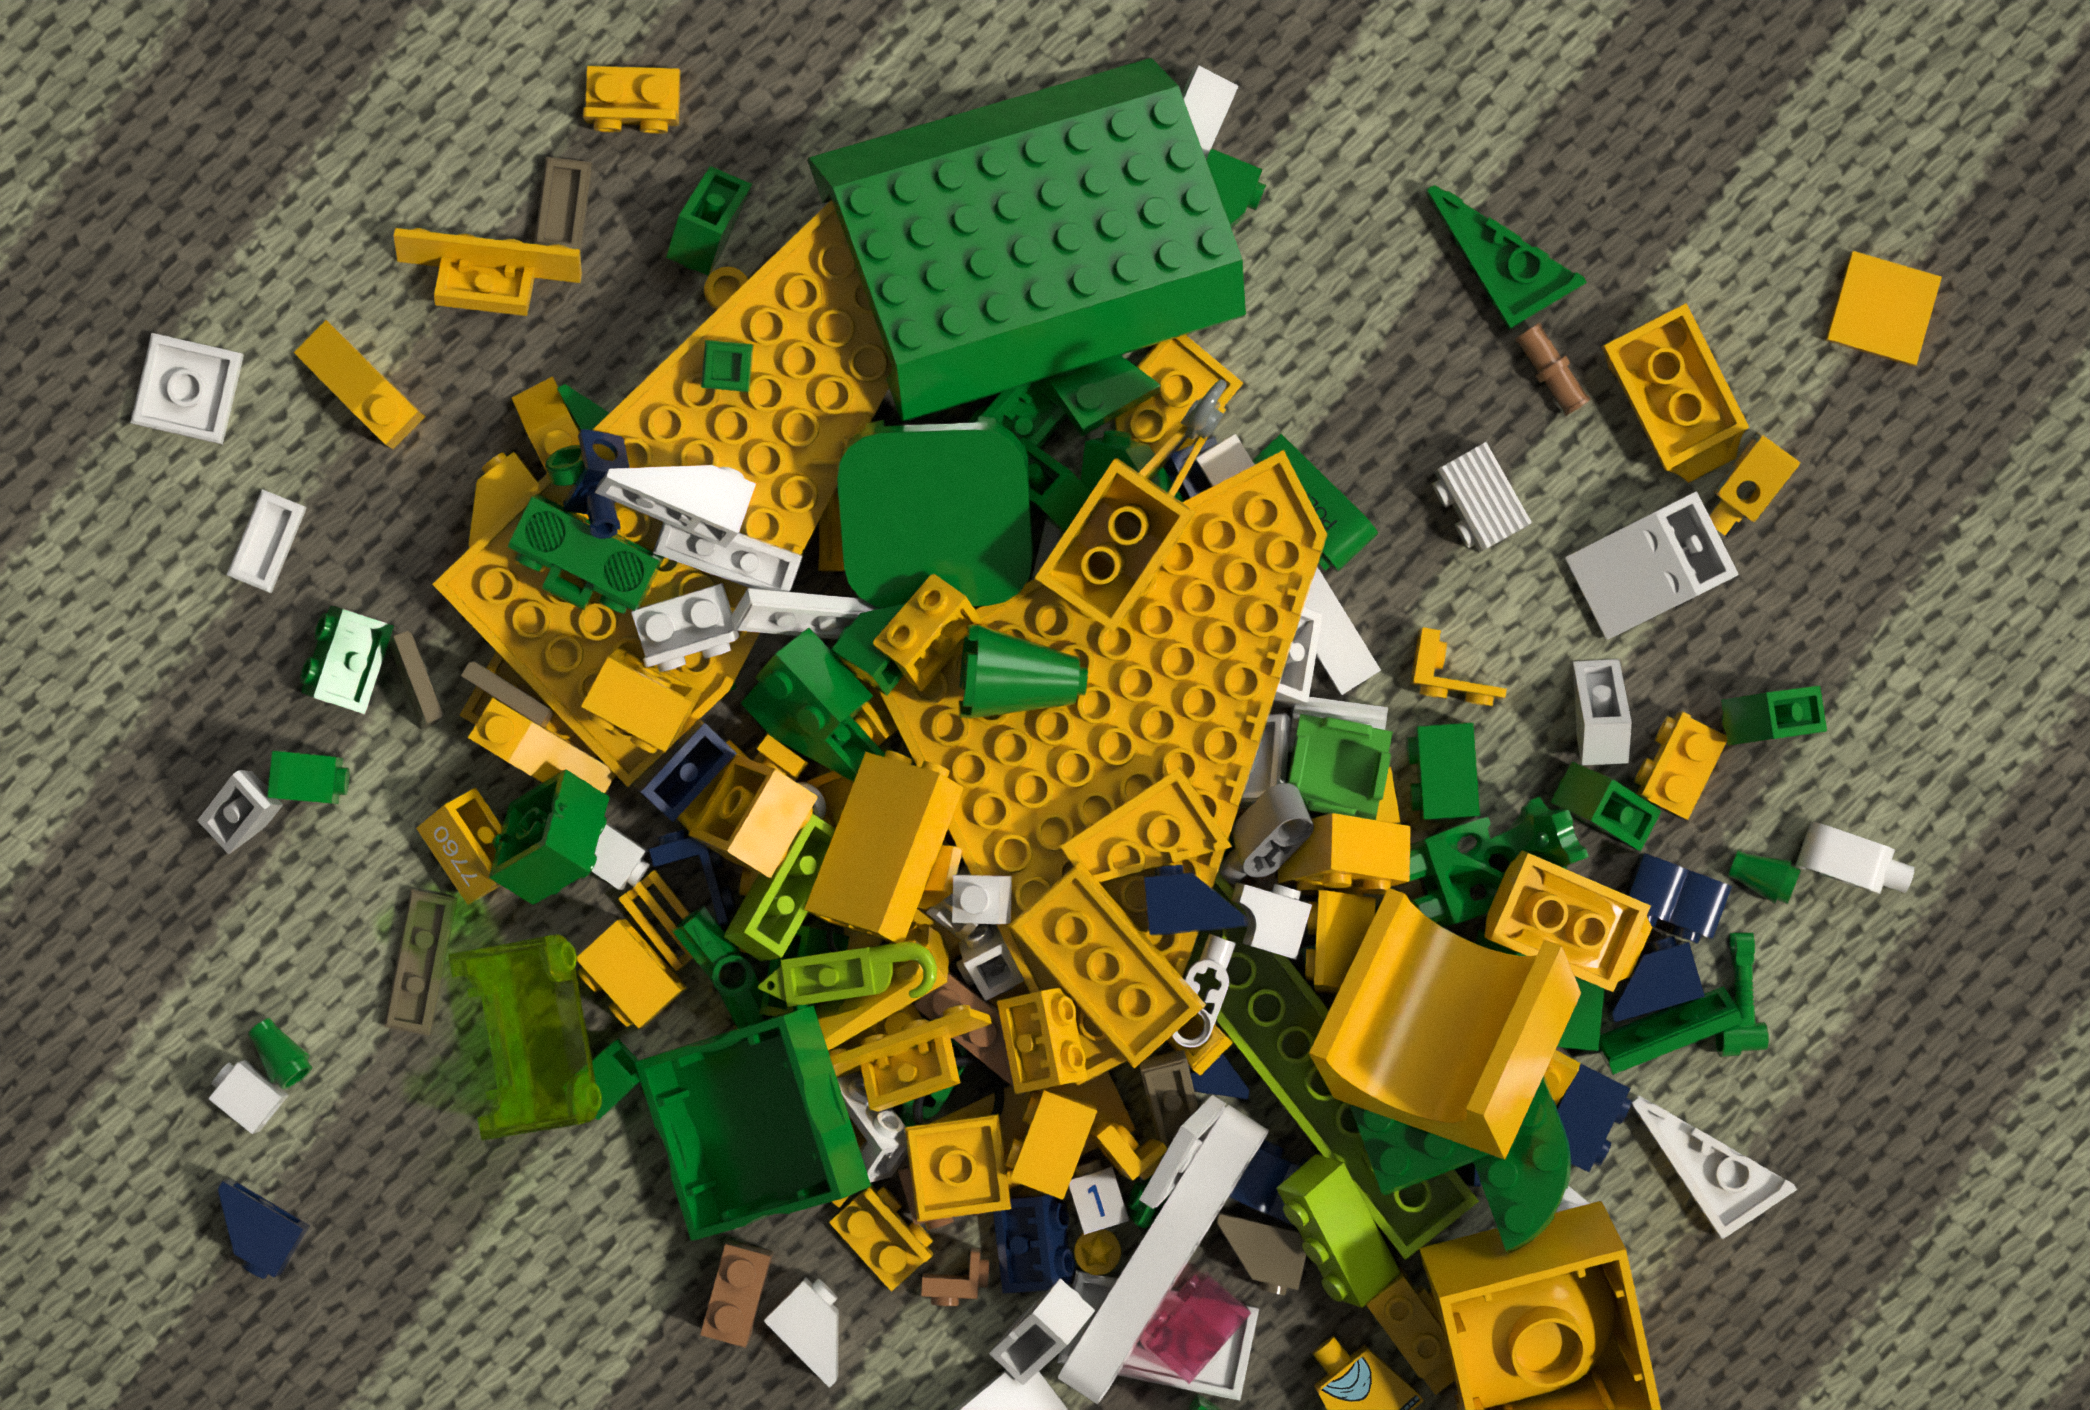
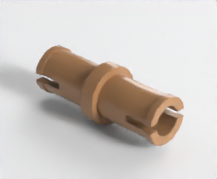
(1552, 369)

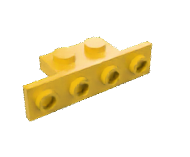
(485, 271)
(910, 1061)

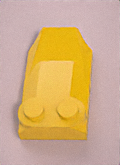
(1678, 393)
(1591, 922)
(850, 1016)

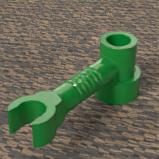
(1749, 1034)

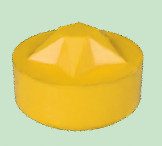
(1097, 1252)

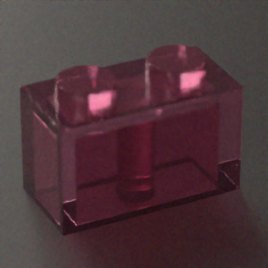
(1196, 1325)

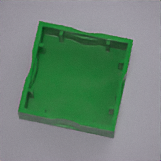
(753, 1123)

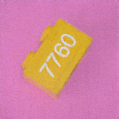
(462, 842)

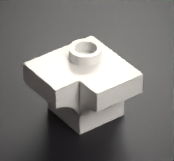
(1273, 918)

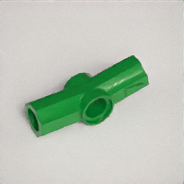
(711, 951)

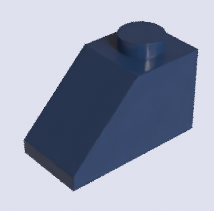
(1186, 904)
(1659, 980)
(259, 1229)

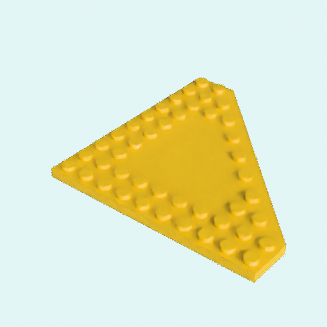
(1164, 691)

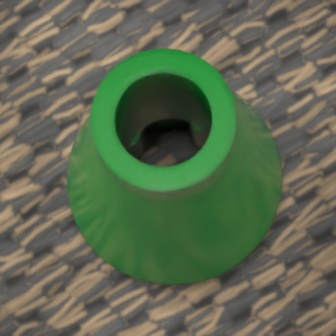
(1765, 875)
(281, 1057)

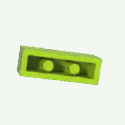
(777, 904)
(1338, 1231)

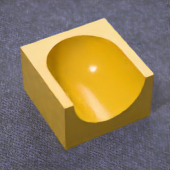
(1545, 1321)

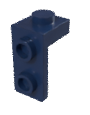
(679, 847)

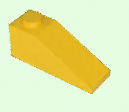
(359, 385)
(535, 747)

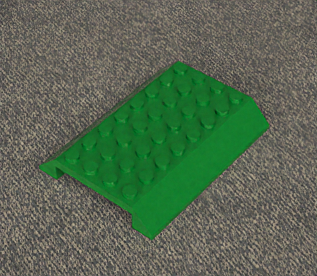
(1035, 236)

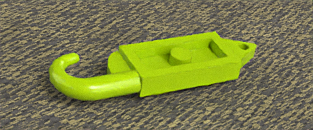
(847, 974)

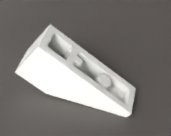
(692, 498)

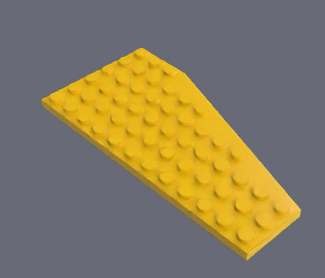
(811, 390)

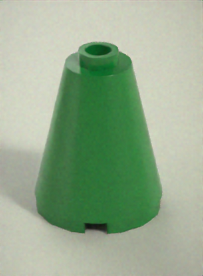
(1015, 675)

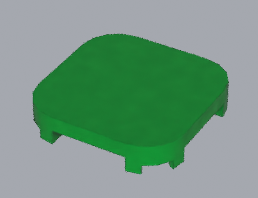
(936, 505)

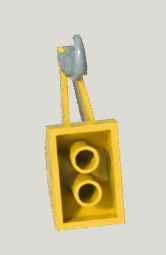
(1127, 526)

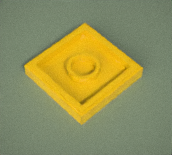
(1883, 308)
(958, 1167)

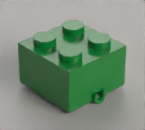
(549, 837)

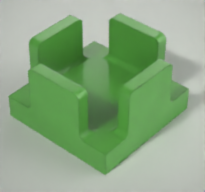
(1340, 766)

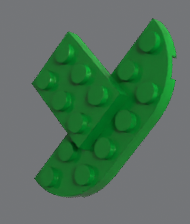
(1519, 1190)

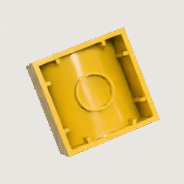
(1444, 1028)

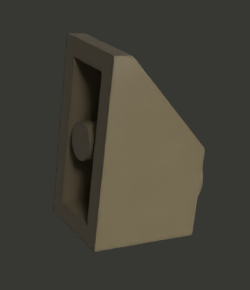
(1266, 1250)

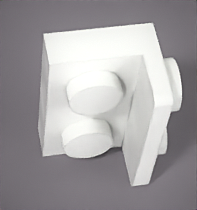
(684, 627)

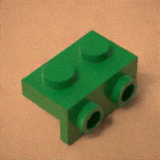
(1026, 411)

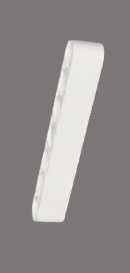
(1163, 1254)

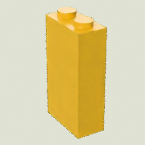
(884, 846)

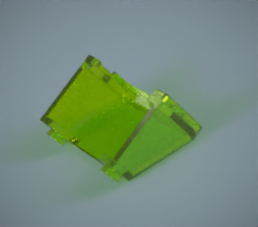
(533, 1035)

